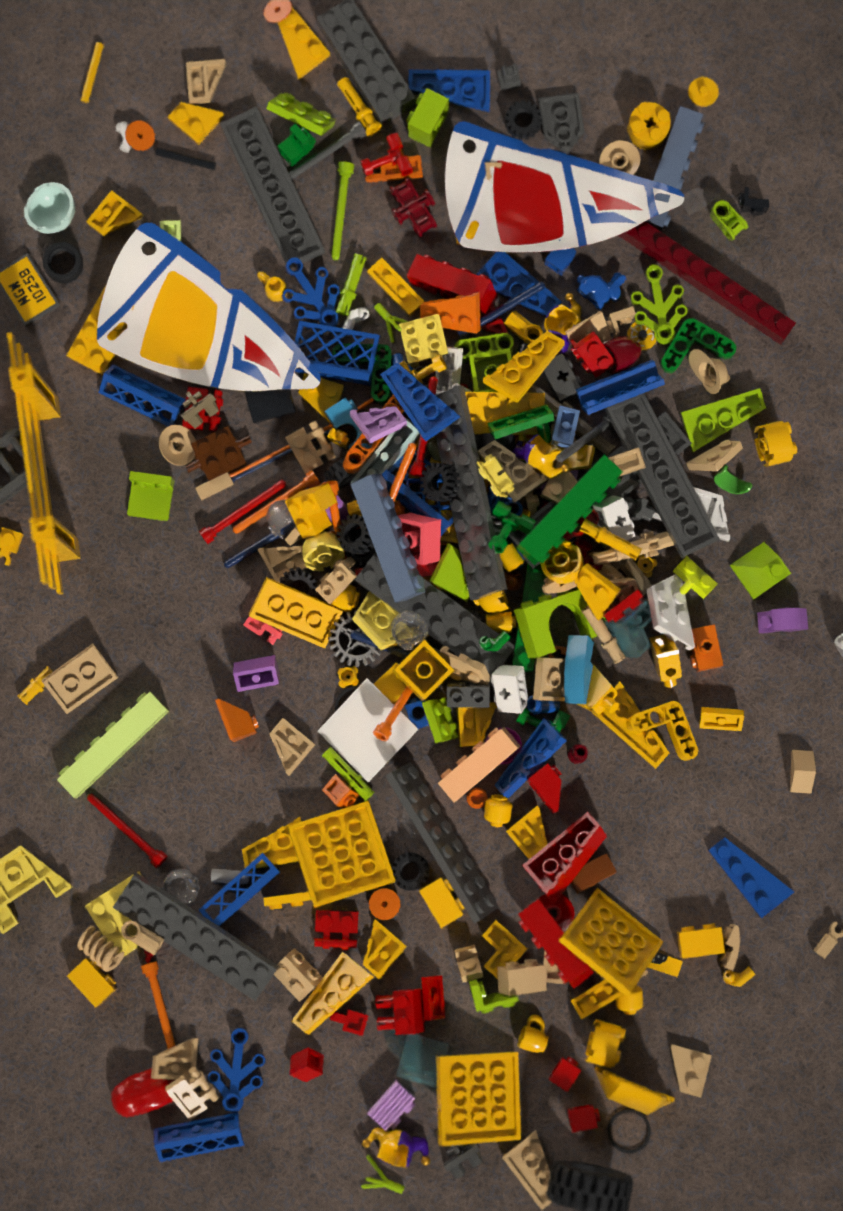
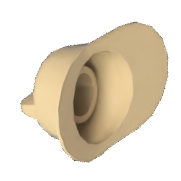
(708, 370)

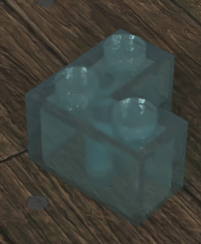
(630, 631)

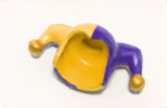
(563, 318)
(539, 455)
(397, 1147)

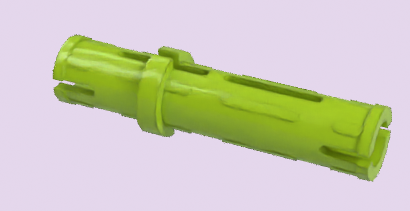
(350, 286)
(365, 792)

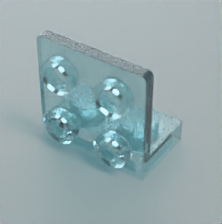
(419, 1059)

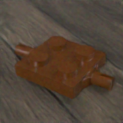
(218, 453)

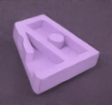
(378, 422)

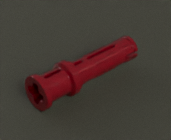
(572, 754)

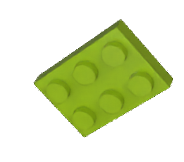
(301, 113)

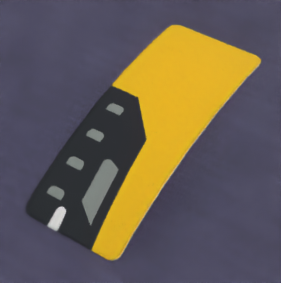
(666, 964)

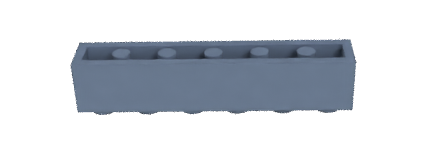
(675, 157)
(388, 537)

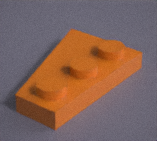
(455, 313)

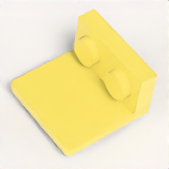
(423, 339)

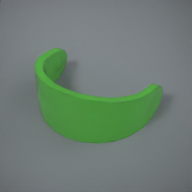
(731, 483)

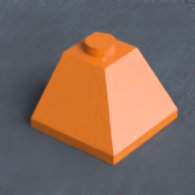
(237, 721)

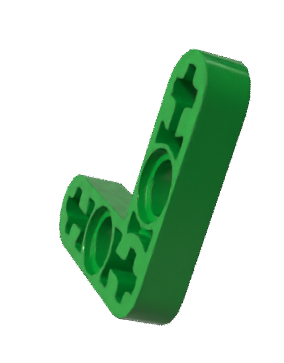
(697, 337)
(379, 364)

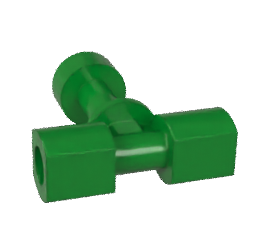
(510, 523)
(559, 722)

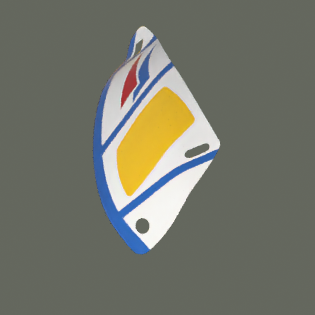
(191, 323)

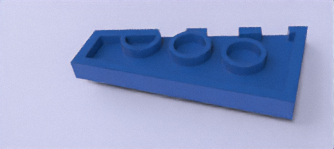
(512, 279)
(423, 407)

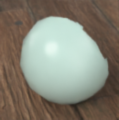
(50, 208)

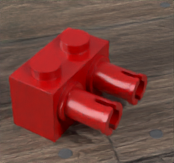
(407, 1011)

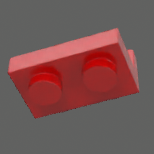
(594, 354)

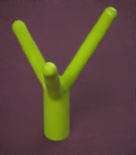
(389, 319)
(376, 1183)

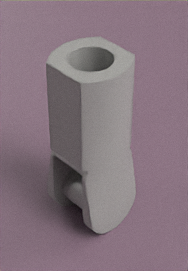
(226, 876)

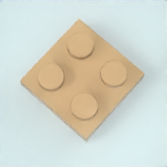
(549, 679)

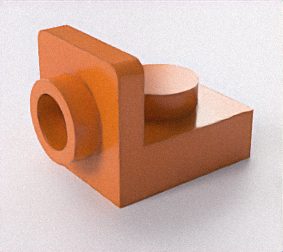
(340, 792)

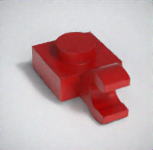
(352, 1021)

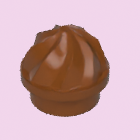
(513, 580)

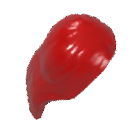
(140, 1094)

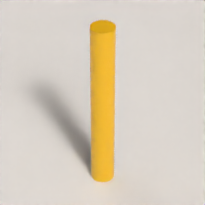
(92, 72)

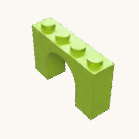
(534, 620)

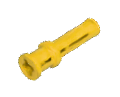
(363, 113)

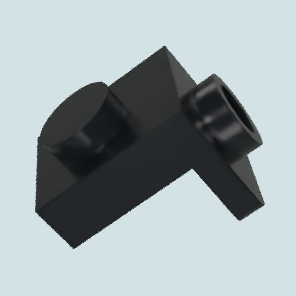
(755, 206)

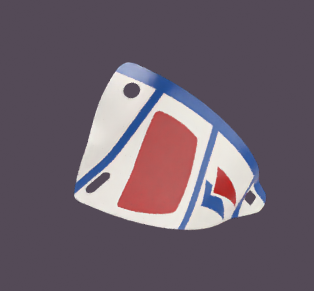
(541, 195)

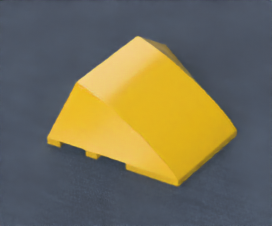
(630, 1093)

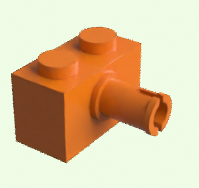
(707, 649)

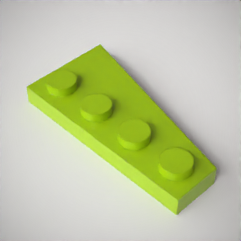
(714, 419)

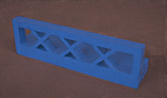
(619, 387)
(142, 391)
(246, 896)
(197, 1133)

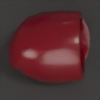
(626, 353)

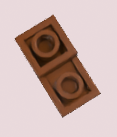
(593, 873)

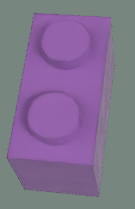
(256, 673)

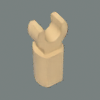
(828, 941)

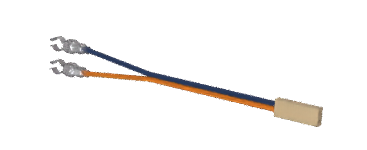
(225, 481)

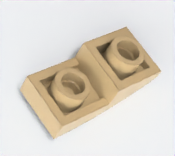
(731, 938)

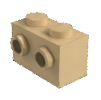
(522, 978)

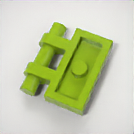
(440, 720)

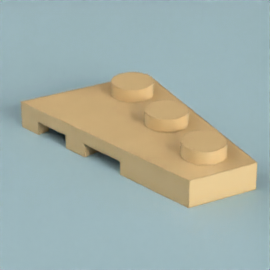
(530, 1167)

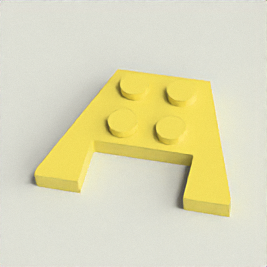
(376, 620)
(19, 874)

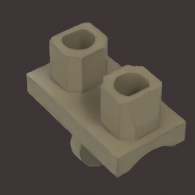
(207, 403)

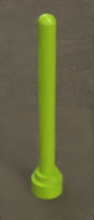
(345, 170)

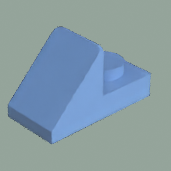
(565, 427)

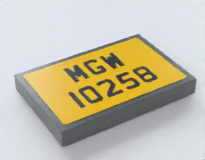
(27, 290)

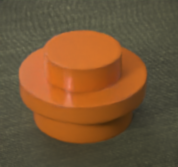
(476, 798)

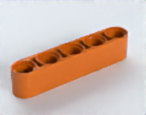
(362, 454)

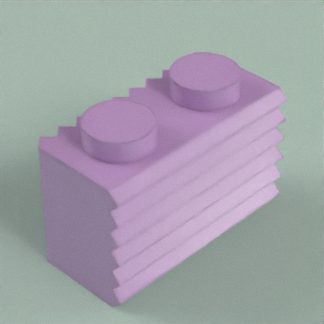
(392, 1105)

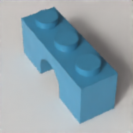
(340, 415)

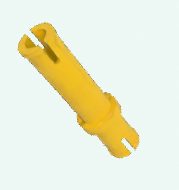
(602, 535)

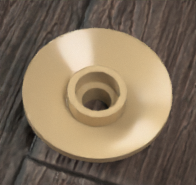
(621, 151)
(182, 439)

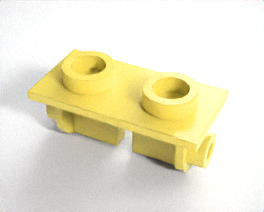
(490, 470)

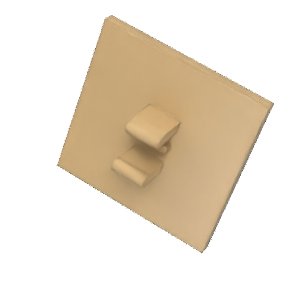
(593, 323)

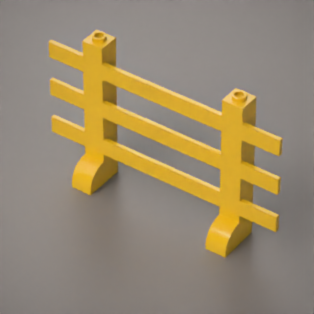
(36, 403)

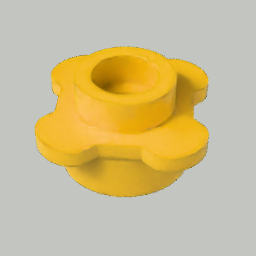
(651, 563)
(344, 672)

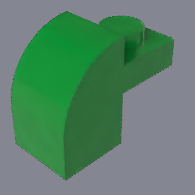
(296, 145)

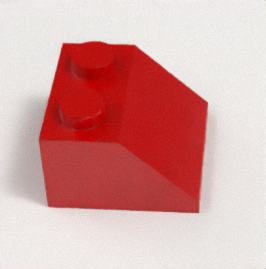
(547, 786)

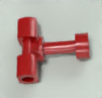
(395, 157)

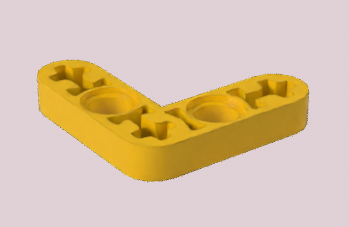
(667, 718)

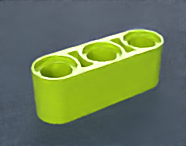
(491, 340)

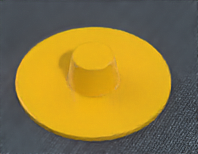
(703, 91)

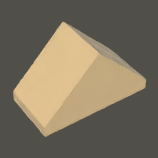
(802, 771)

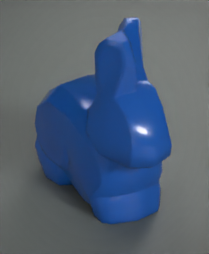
(598, 290)

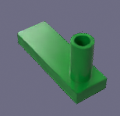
(535, 417)

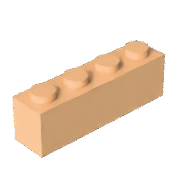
(478, 764)

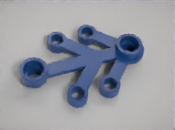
(313, 297)
(235, 1073)

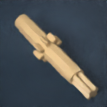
(649, 543)

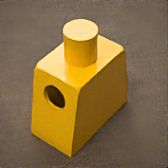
(666, 659)
(600, 694)

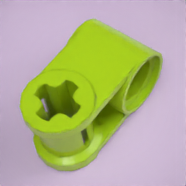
(729, 220)

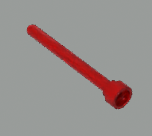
(419, 465)
(209, 533)
(157, 857)

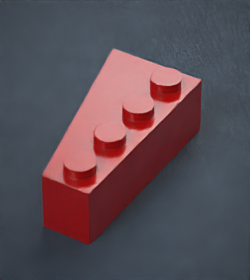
(451, 281)

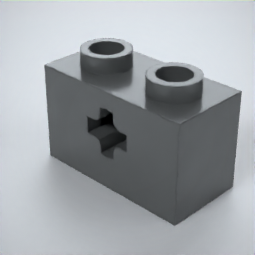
(562, 390)
(467, 694)

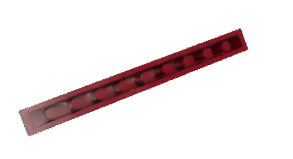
(710, 281)

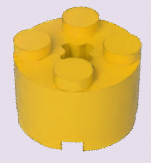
(650, 114)
(775, 443)
(604, 1043)

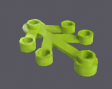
(659, 308)

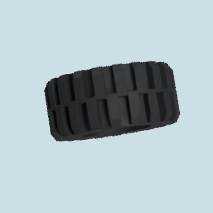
(589, 1187)

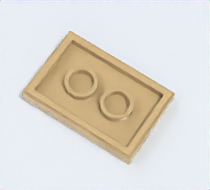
(79, 678)

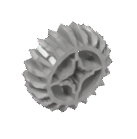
(347, 653)

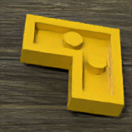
(508, 947)

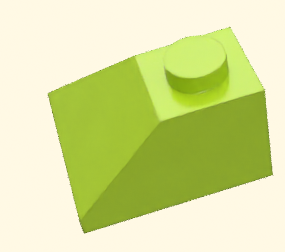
(760, 570)
(450, 574)

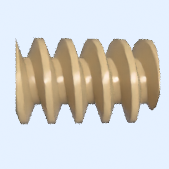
(99, 950)

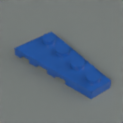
(461, 87)
(530, 758)
(753, 881)

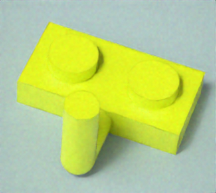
(694, 578)

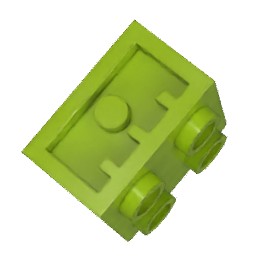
(150, 496)
(486, 1003)

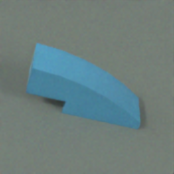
(578, 669)

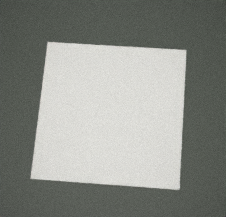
(353, 726)

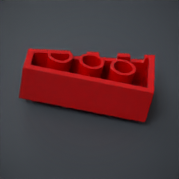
(565, 856)
(547, 935)

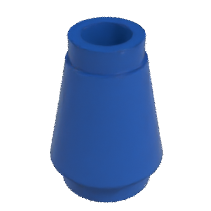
(542, 706)

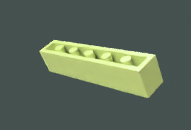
(112, 745)

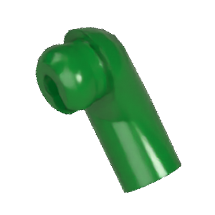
(494, 644)

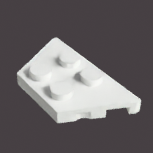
(714, 507)
(670, 611)

